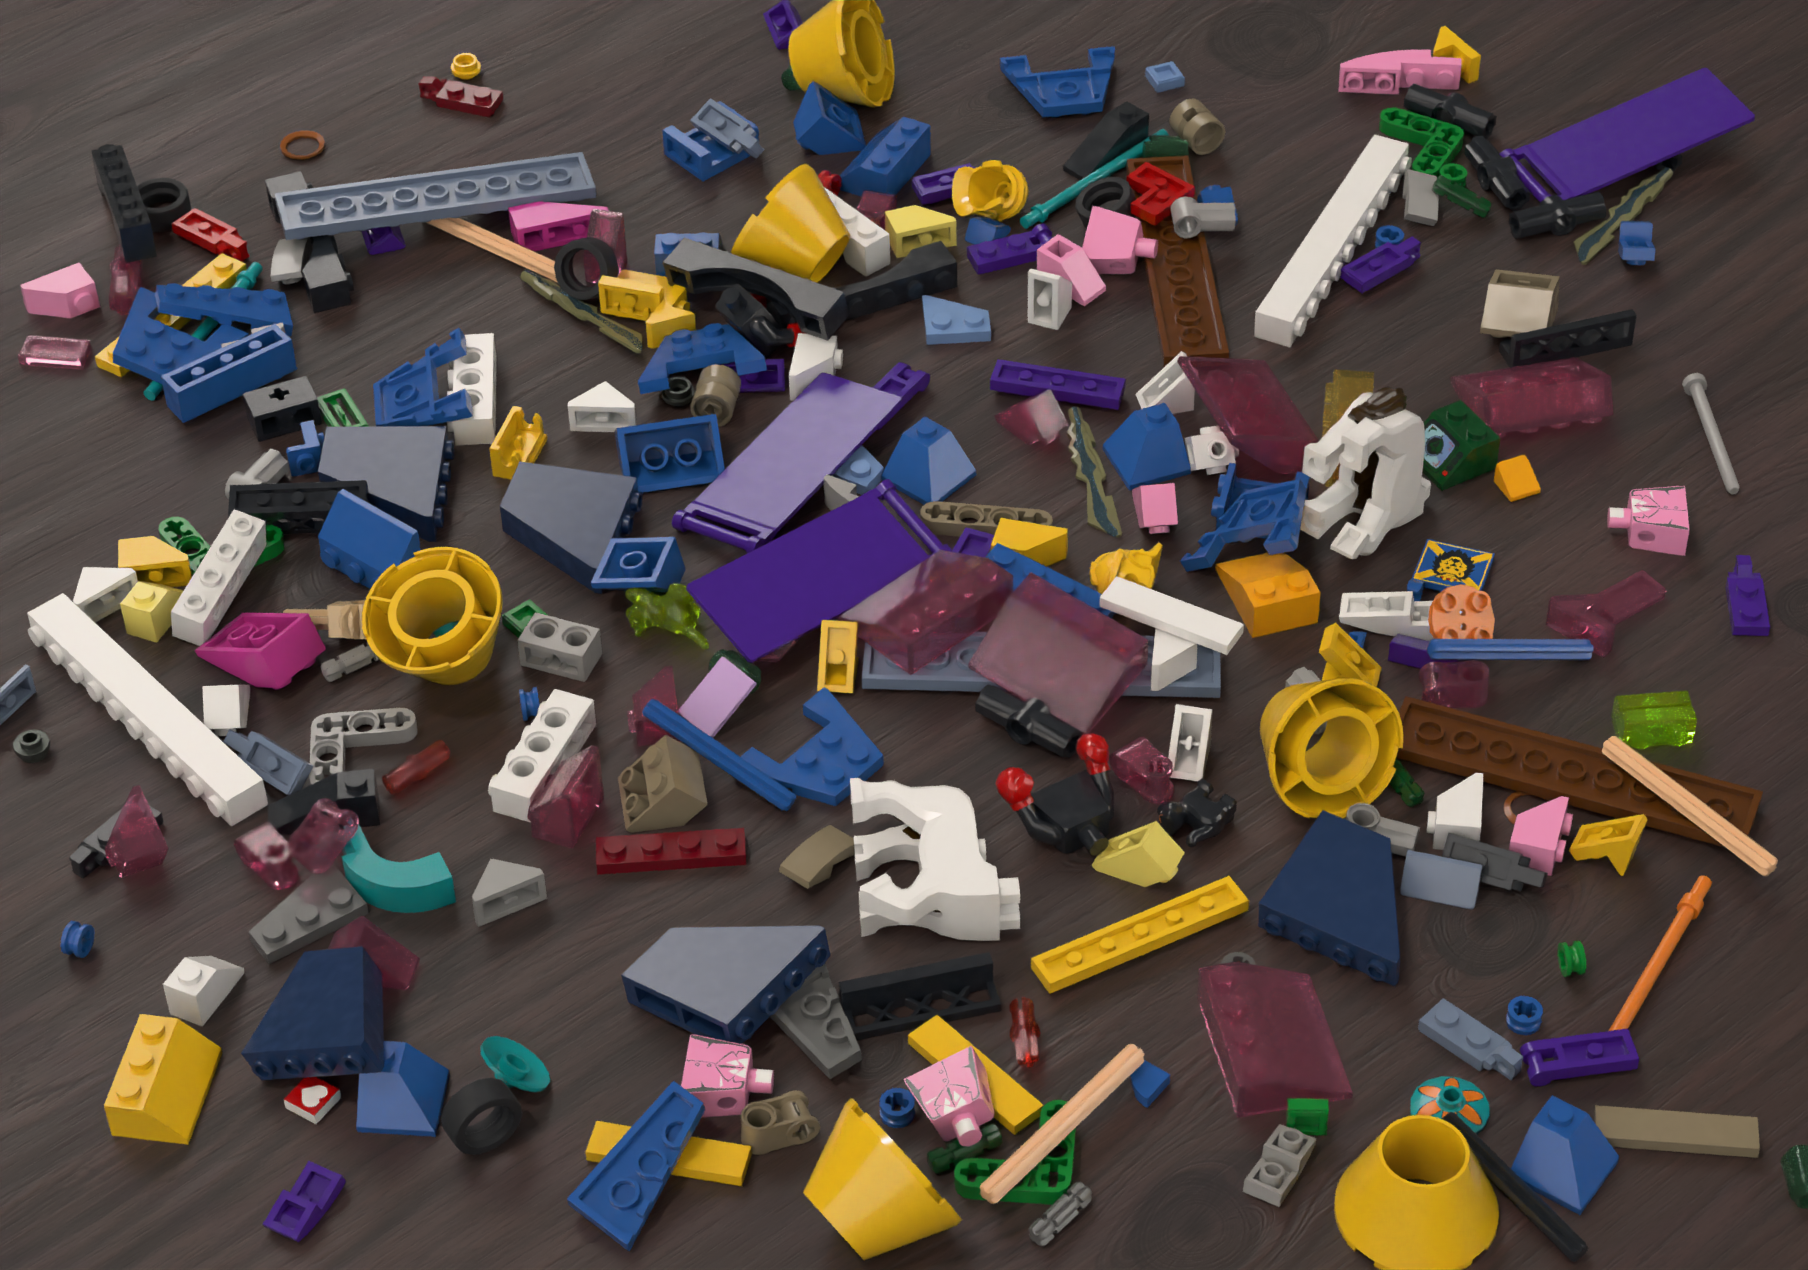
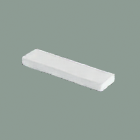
(1171, 615)

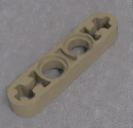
(985, 514)

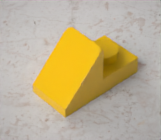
(1452, 46)
(670, 316)
(838, 656)
(1346, 657)
(1610, 838)

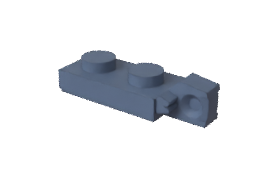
(727, 129)
(270, 760)
(1470, 1040)

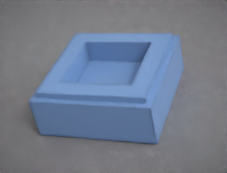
(1164, 76)

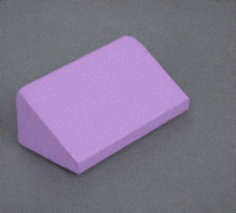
(717, 697)

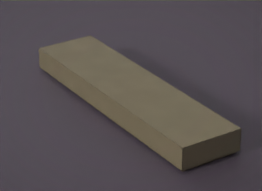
(1679, 1131)

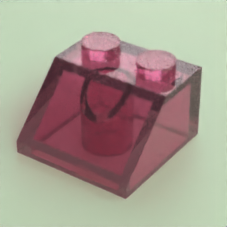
(568, 799)

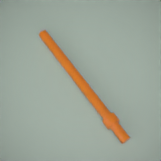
(1688, 910)

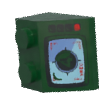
(1458, 446)

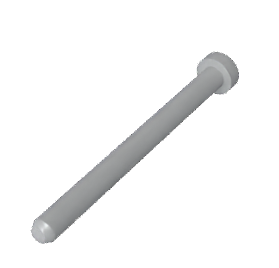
(1695, 386)

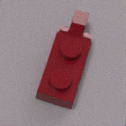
(461, 96)

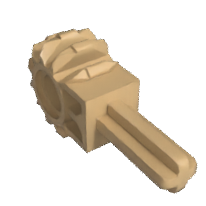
(340, 618)

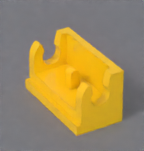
(516, 443)

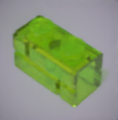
(1654, 719)

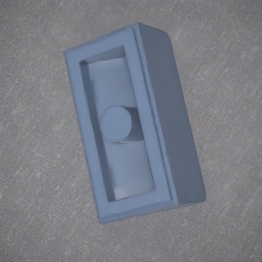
(16, 692)
(1441, 879)

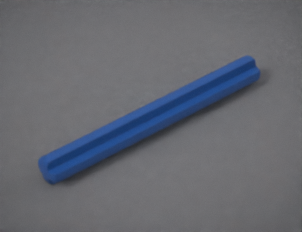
(1510, 649)
(719, 755)

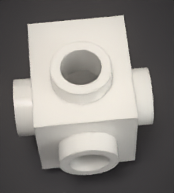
(1200, 451)

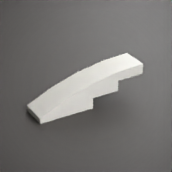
(1387, 613)

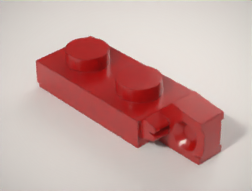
(211, 234)

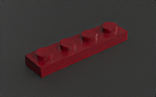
(670, 851)

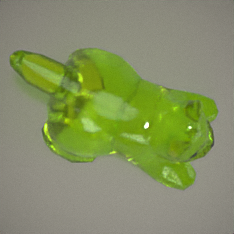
(671, 611)

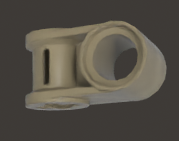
(776, 1123)

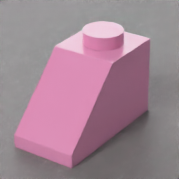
(61, 293)
(1156, 507)

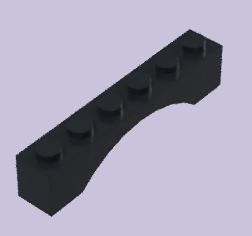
(125, 203)
(704, 269)
(921, 273)
(324, 274)

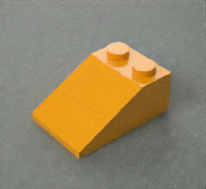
(1271, 592)

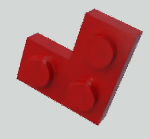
(1158, 192)

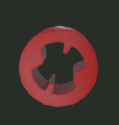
(830, 181)

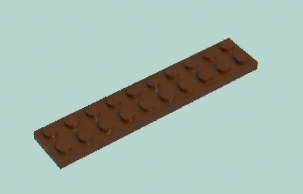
(1181, 281)
(1560, 767)

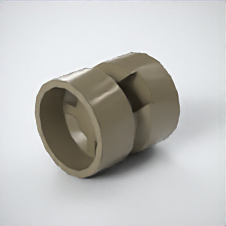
(1197, 125)
(716, 393)

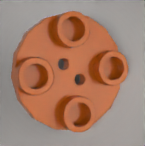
(1476, 614)

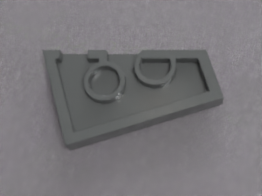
(309, 913)
(818, 1024)

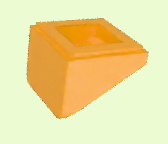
(1516, 478)

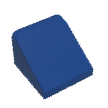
(985, 229)

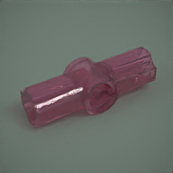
(124, 282)

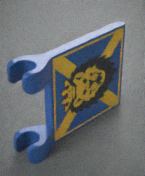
(1449, 565)

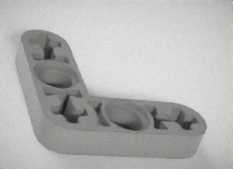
(338, 739)

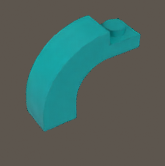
(397, 885)

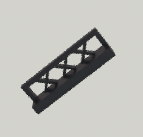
(1570, 339)
(292, 502)
(916, 989)

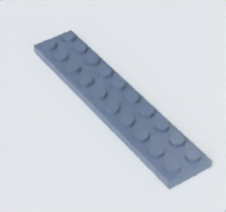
(433, 195)
(952, 673)

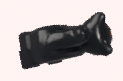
(1199, 812)

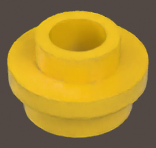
(465, 66)

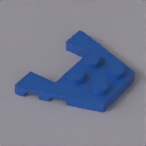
(1063, 90)
(157, 349)
(698, 349)
(411, 391)
(1257, 512)
(829, 759)

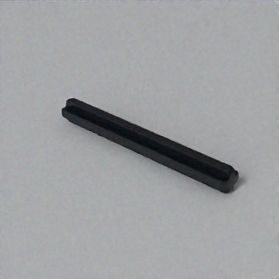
(1521, 1194)

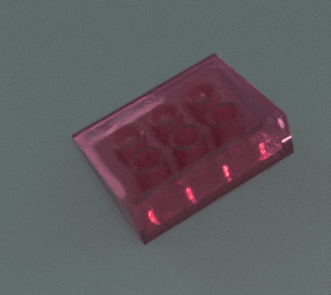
(1537, 395)
(1251, 409)
(931, 607)
(1060, 653)
(1269, 1037)

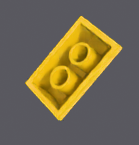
(161, 1081)

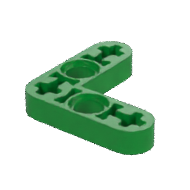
(1402, 125)
(192, 539)
(1035, 1183)

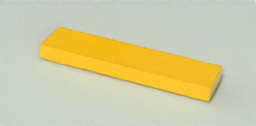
(1011, 1102)
(700, 1159)

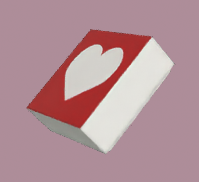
(312, 1099)

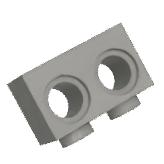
(559, 647)

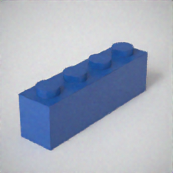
(229, 373)

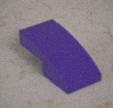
(309, 1199)

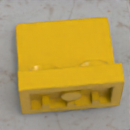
(632, 294)

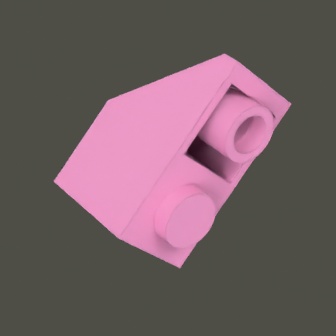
(1070, 261)
(1539, 834)

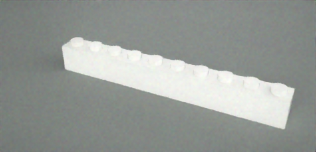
(1331, 241)
(147, 710)

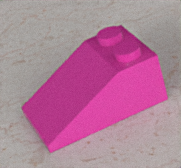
(264, 647)

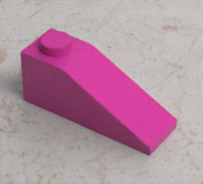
(549, 224)

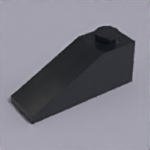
(1109, 139)
(349, 790)

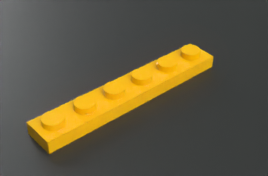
(218, 274)
(1139, 934)

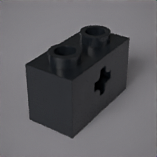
(281, 408)

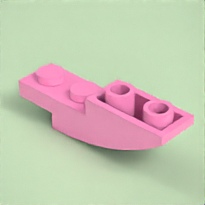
(1394, 69)

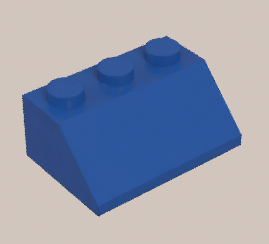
(889, 158)
(671, 453)
(364, 539)

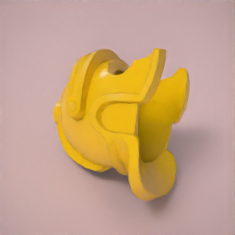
(989, 191)
(1131, 565)

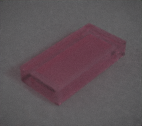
(54, 352)
(1630, 597)

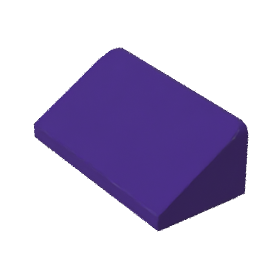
(782, 21)
(383, 239)
(764, 381)
(1411, 651)

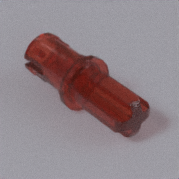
(416, 767)
(1024, 1032)

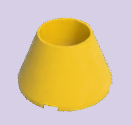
(845, 52)
(796, 228)
(421, 597)
(1349, 760)
(874, 1189)
(1410, 1222)

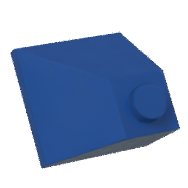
(827, 123)
(1148, 448)
(928, 463)
(640, 563)
(404, 1095)
(1565, 1156)

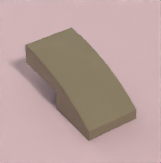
(815, 857)

